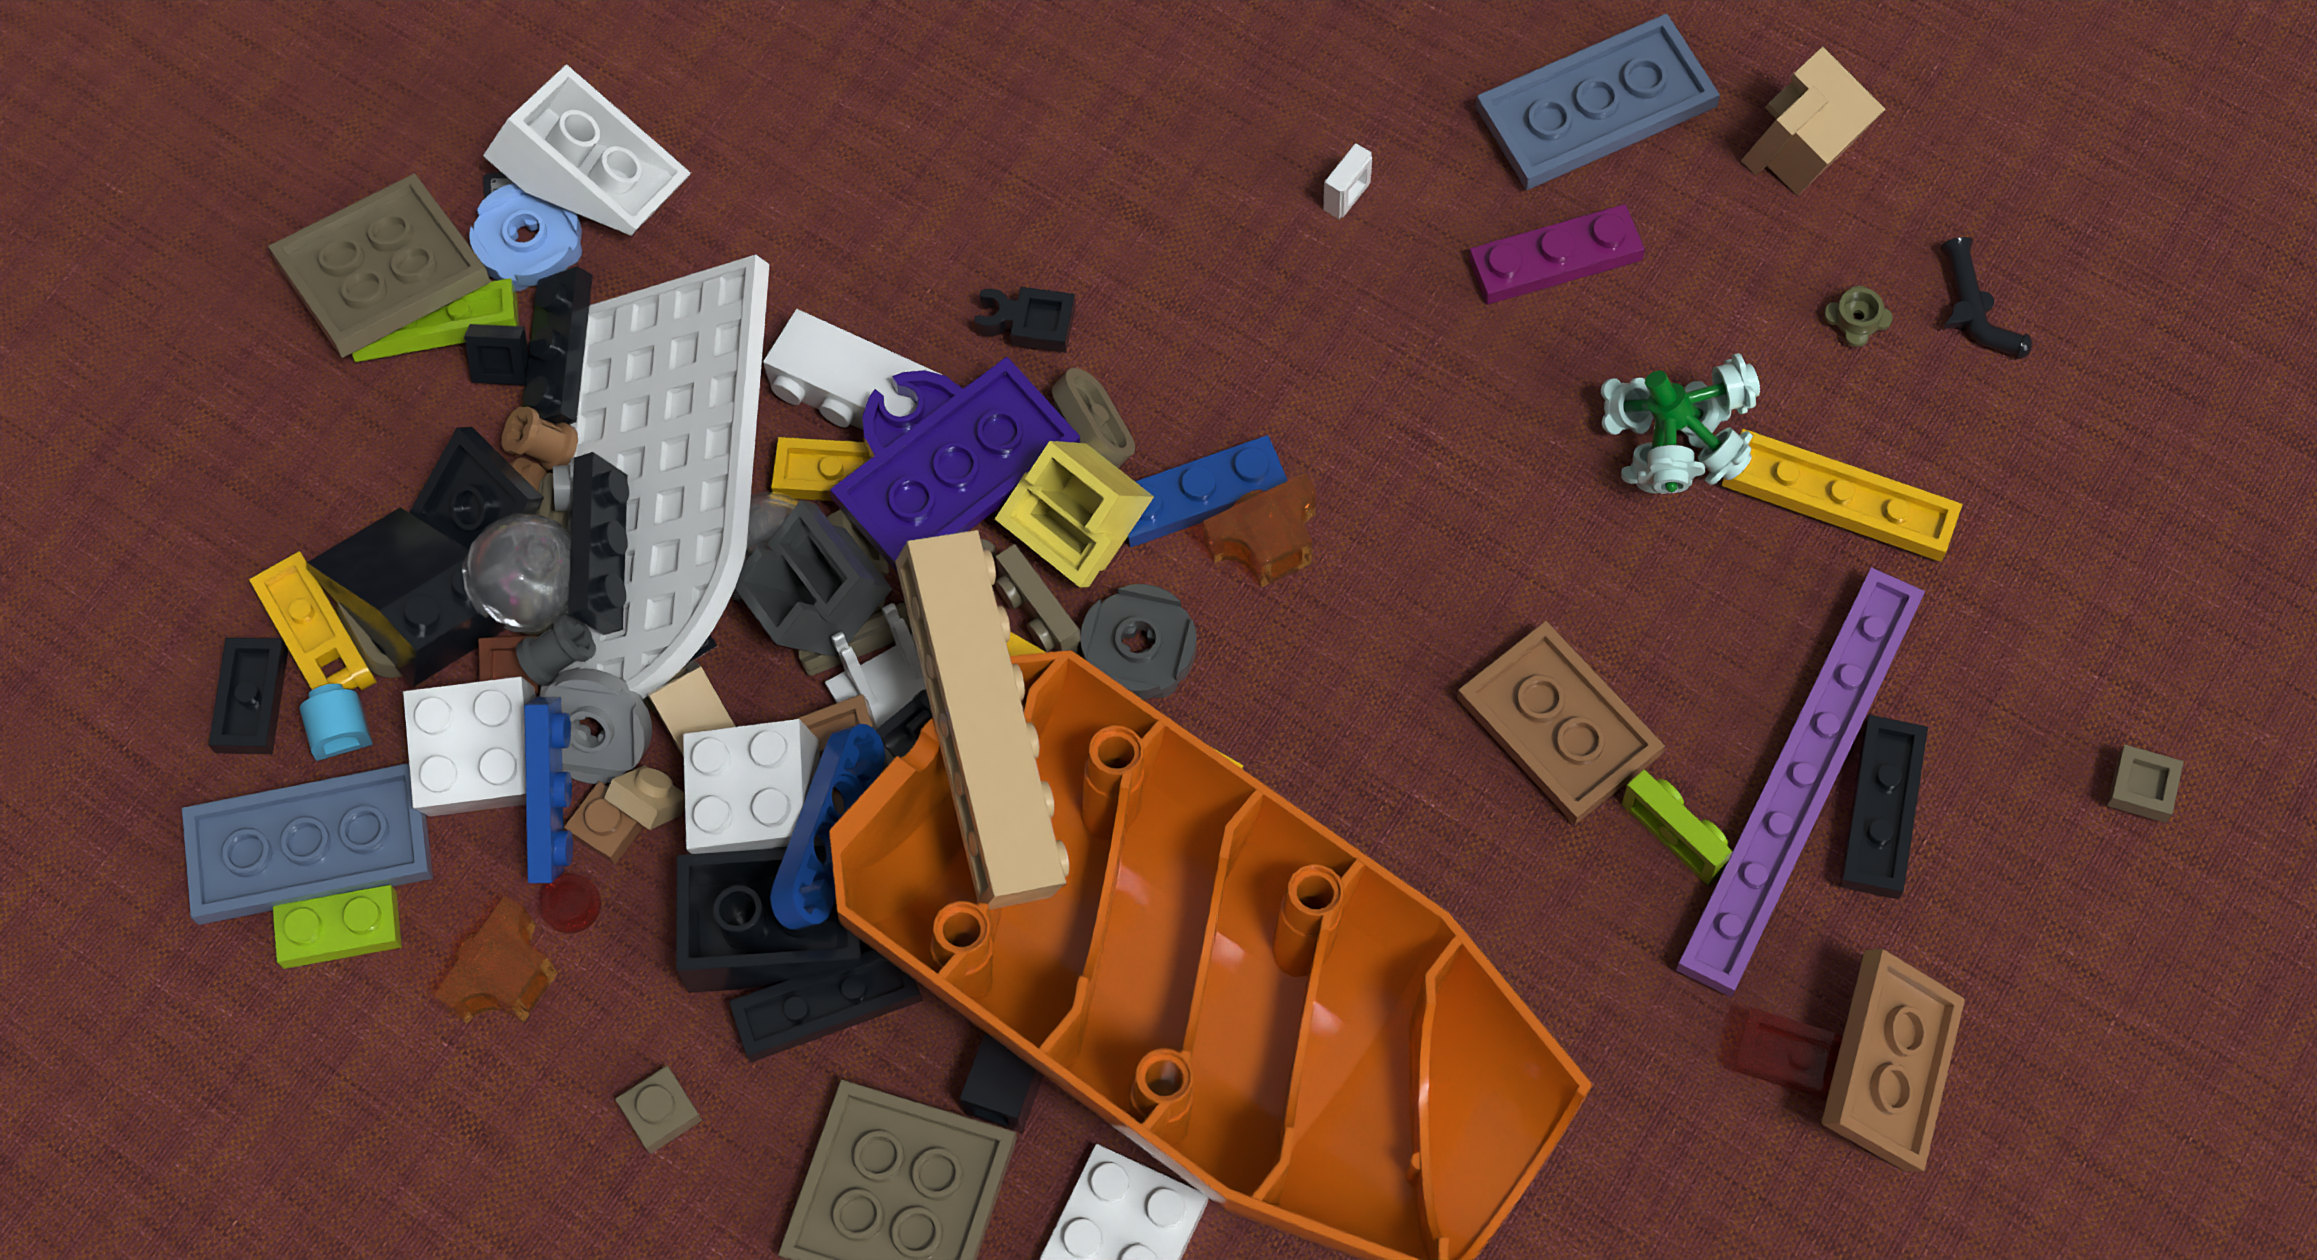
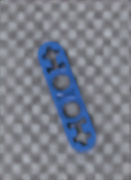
(818, 815)

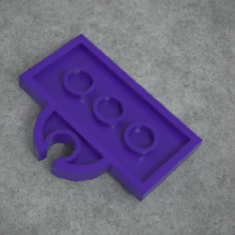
(948, 458)

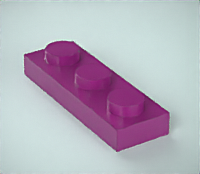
(1556, 254)

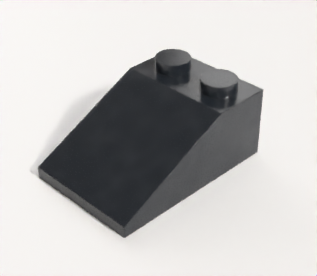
(406, 593)
(730, 930)

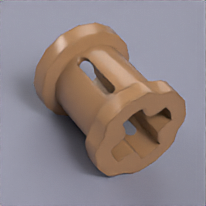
(539, 438)

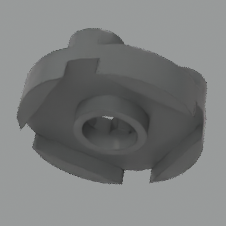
(1167, 626)

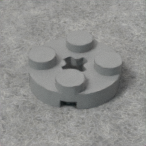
(617, 709)

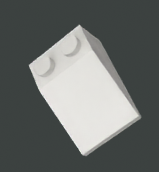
(585, 155)

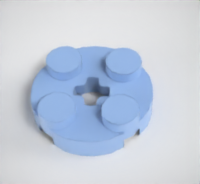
(548, 253)

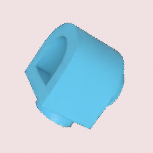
(334, 721)

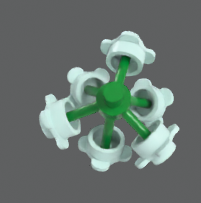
(1695, 411)

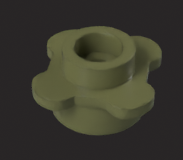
(1863, 302)

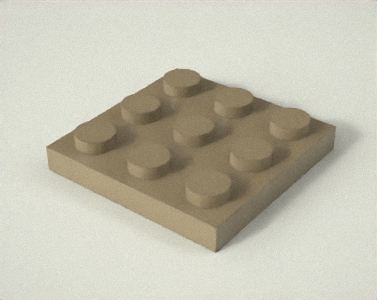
(379, 265)
(897, 1182)

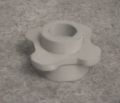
(563, 486)

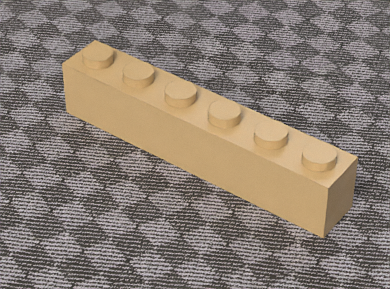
(981, 720)

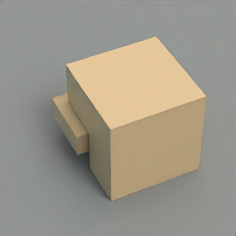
(1814, 122)

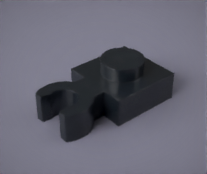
(1035, 320)

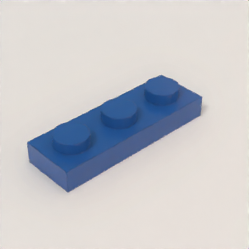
(1205, 488)
(547, 789)

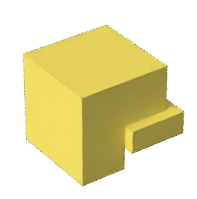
(1074, 509)

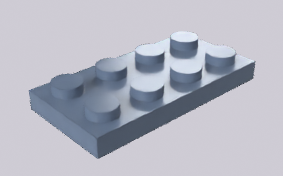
(1597, 101)
(304, 843)

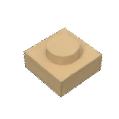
(646, 796)

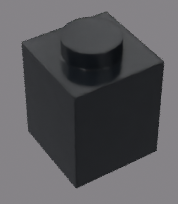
(1000, 1086)

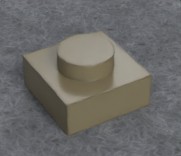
(2145, 783)
(658, 1109)

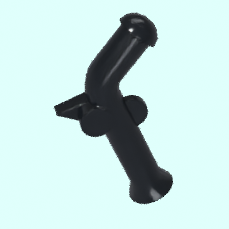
(1974, 304)

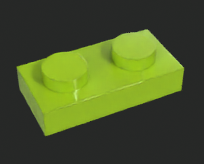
(1662, 812)
(337, 926)

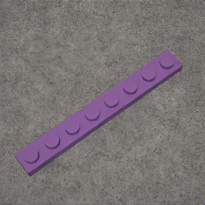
(1800, 783)

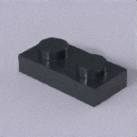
(248, 696)

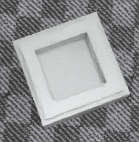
(1347, 181)

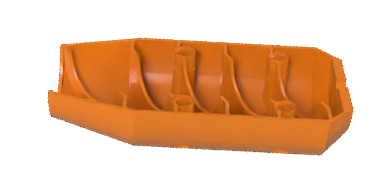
(1223, 982)

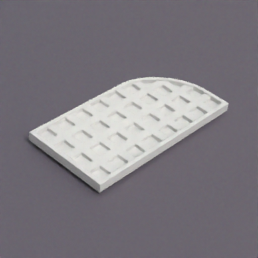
(675, 409)

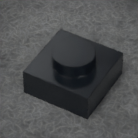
(497, 354)

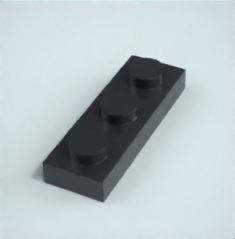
(558, 345)
(598, 544)
(1883, 807)
(821, 1004)

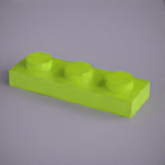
(447, 326)

